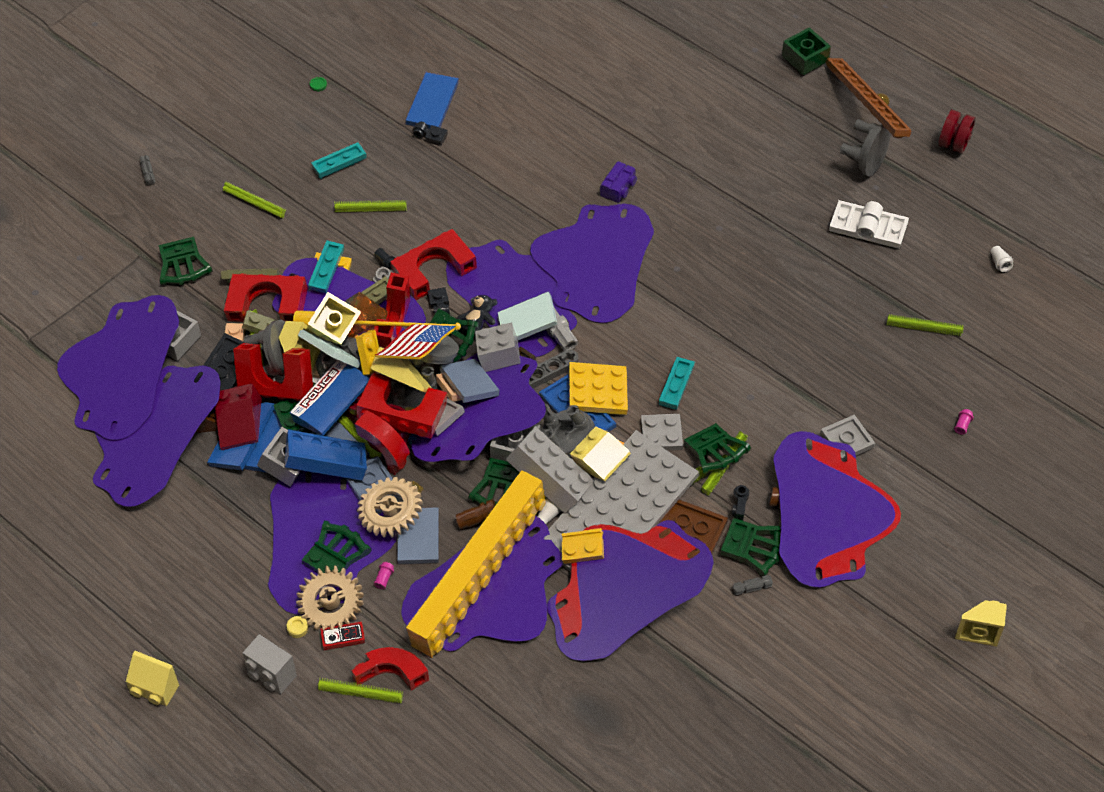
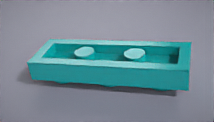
(339, 160)
(326, 266)
(676, 383)

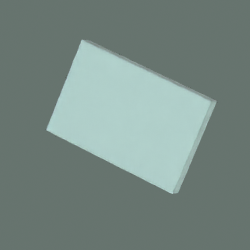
(530, 316)
(329, 348)

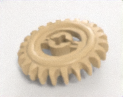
(396, 513)
(349, 592)

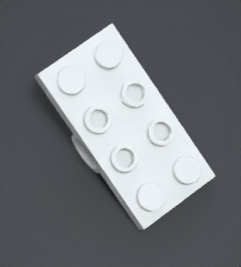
(869, 223)

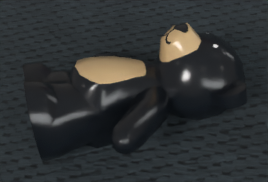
(481, 307)

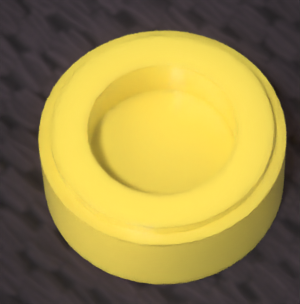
(297, 627)

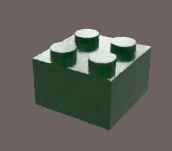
(806, 51)

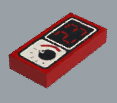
(342, 637)

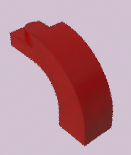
(385, 439)
(392, 661)

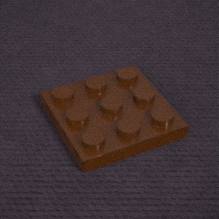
(696, 523)

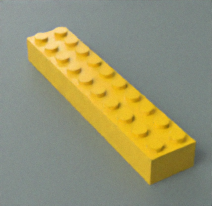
(476, 564)

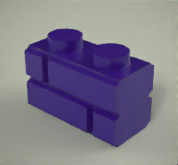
(618, 181)

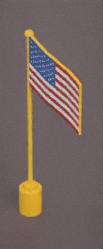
(411, 343)

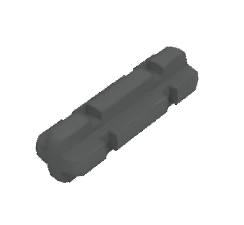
(147, 170)
(752, 585)

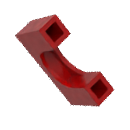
(445, 246)
(246, 287)
(397, 305)
(297, 370)
(417, 421)

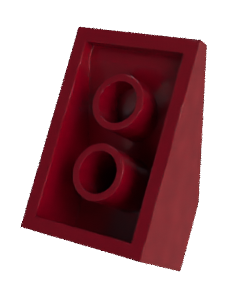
(238, 416)

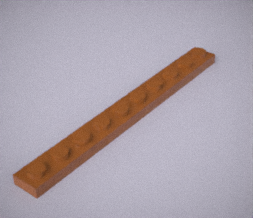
(868, 98)

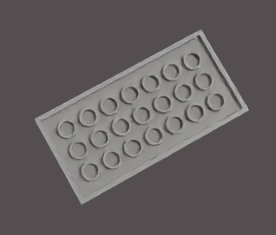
(633, 496)

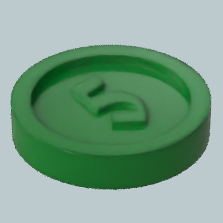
(318, 84)

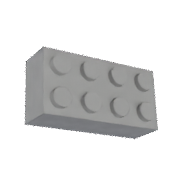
(561, 477)

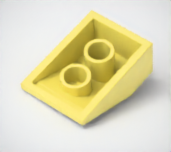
(400, 370)

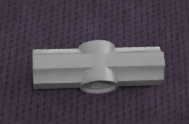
(562, 333)

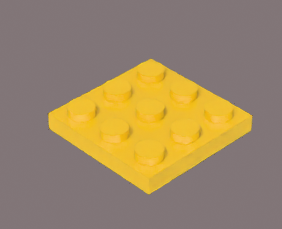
(598, 388)

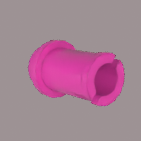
(965, 417)
(383, 576)

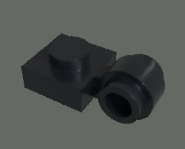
(434, 135)
(439, 299)
(740, 495)

